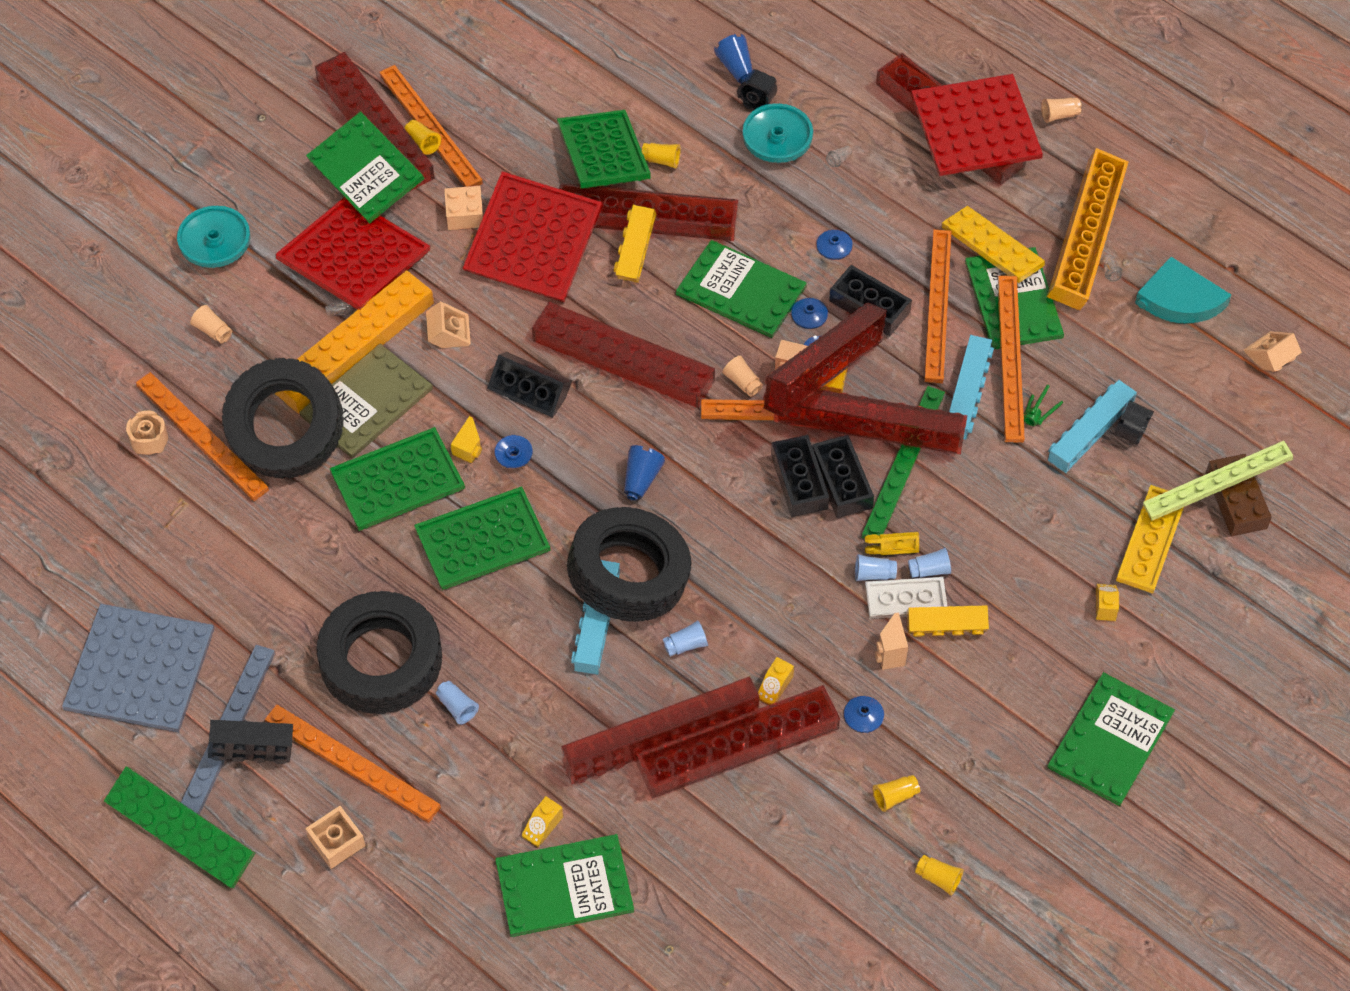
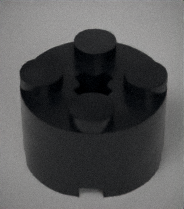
(757, 89)
(1133, 422)

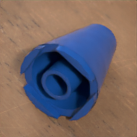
(735, 56)
(641, 471)

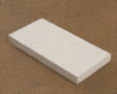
(897, 596)

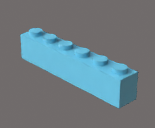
(972, 379)
(1091, 426)
(593, 634)

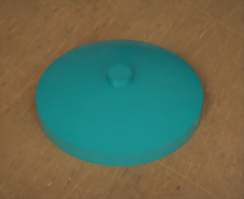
(777, 133)
(213, 236)

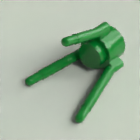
(1033, 415)

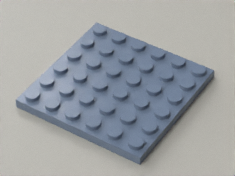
(139, 668)

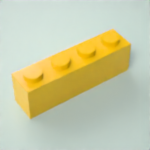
(635, 244)
(947, 619)

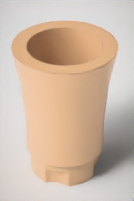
(1060, 108)
(211, 324)
(742, 376)

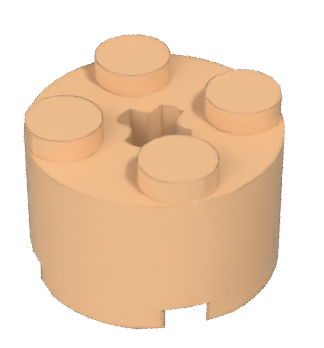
(147, 433)

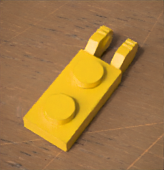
(893, 543)

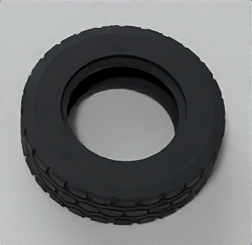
(258, 384)
(617, 596)
(387, 691)

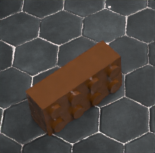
(1242, 503)

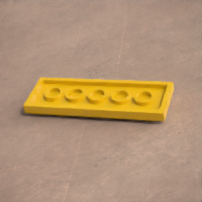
(993, 244)
(1148, 547)

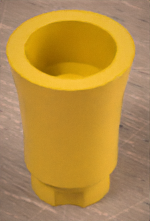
(425, 138)
(662, 154)
(895, 792)
(939, 873)

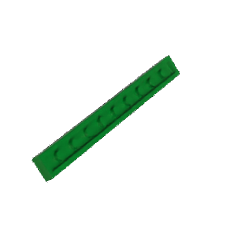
(898, 474)

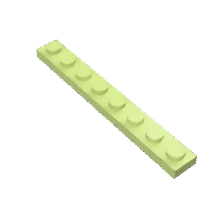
(1218, 480)

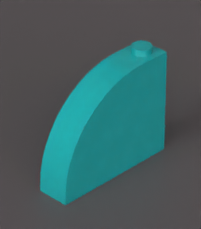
(1181, 295)

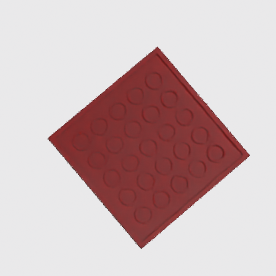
(976, 124)
(532, 236)
(351, 255)

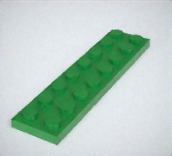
(179, 827)

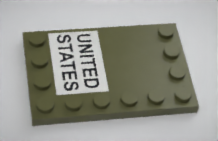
(374, 397)

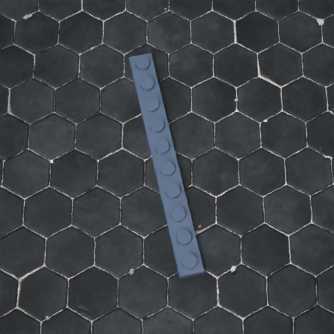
(235, 711)

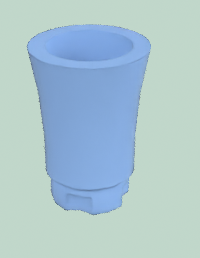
(930, 564)
(874, 568)
(685, 639)
(457, 702)

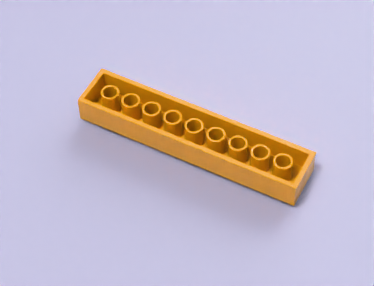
(1087, 229)
(363, 331)

